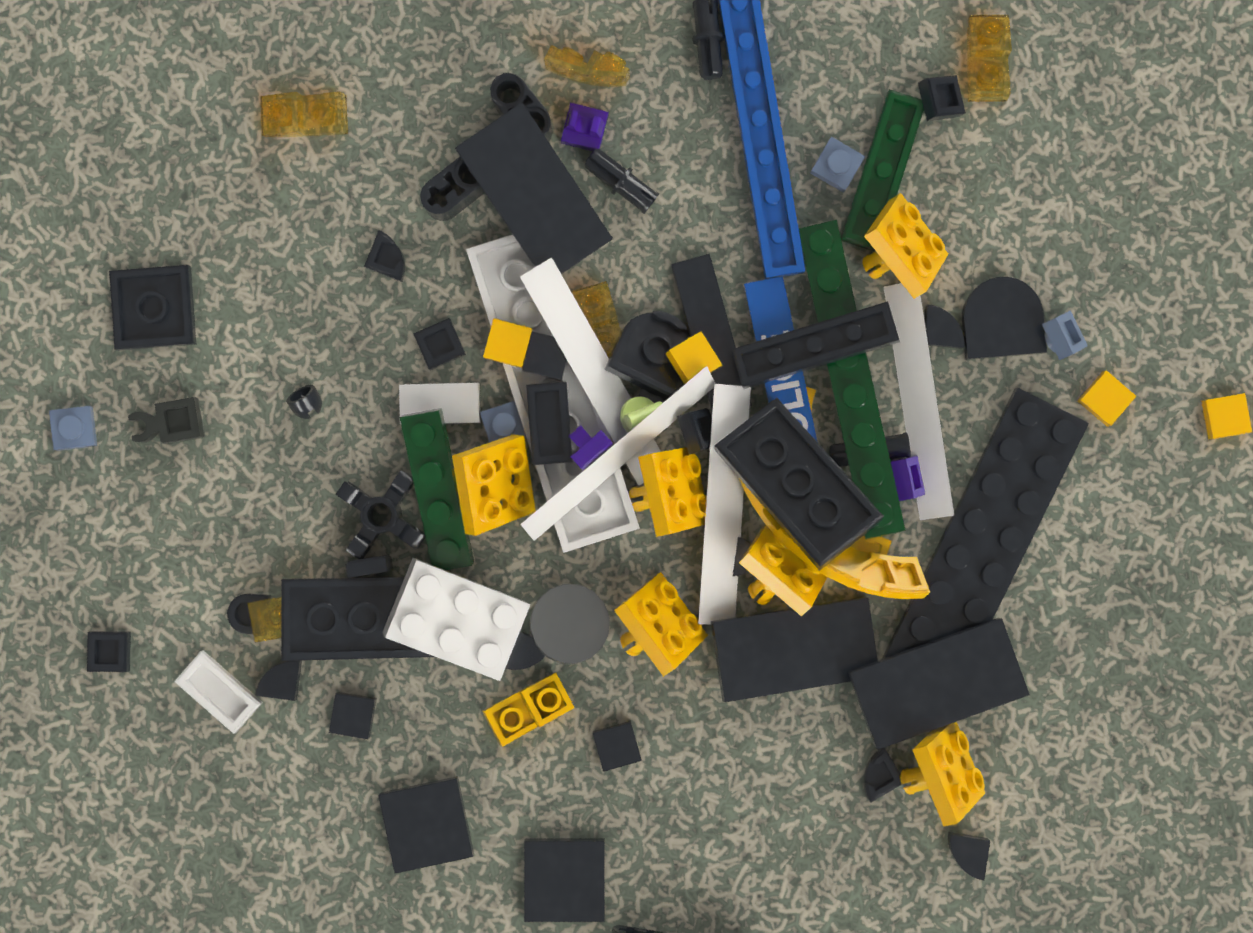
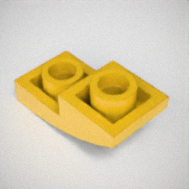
(528, 709)

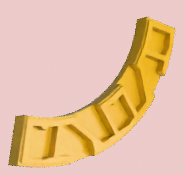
(865, 572)

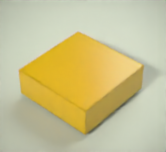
(507, 343)
(693, 356)
(1106, 398)
(1226, 416)

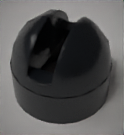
(304, 401)

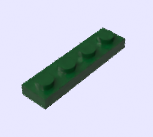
(436, 489)

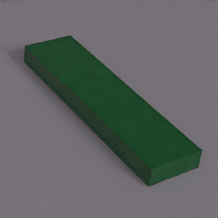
(883, 164)

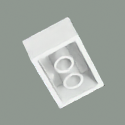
(456, 619)

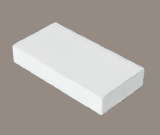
(458, 400)
(218, 691)

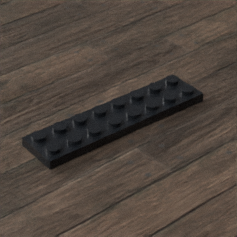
(992, 521)

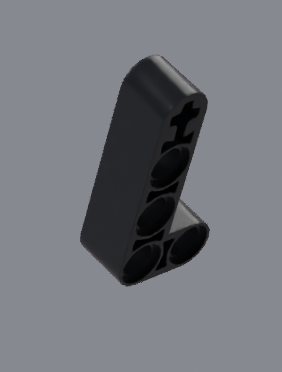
(455, 170)

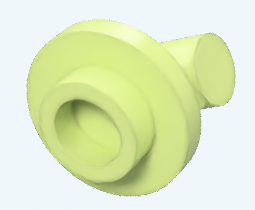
(635, 411)

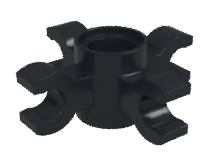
(397, 525)

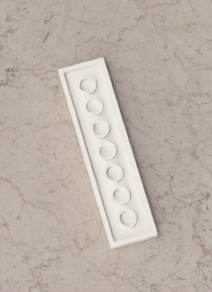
(608, 507)

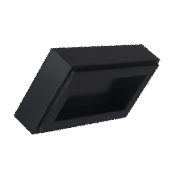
(549, 423)

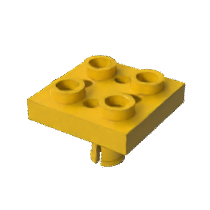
(904, 247)
(486, 482)
(671, 491)
(781, 573)
(659, 624)
(946, 772)

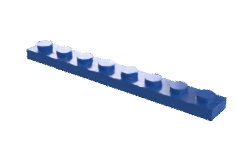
(762, 138)

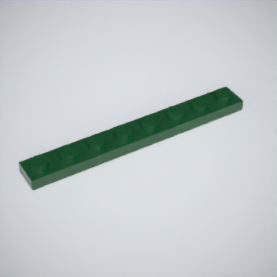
(852, 379)

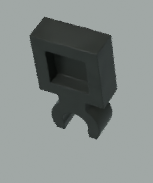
(173, 421)

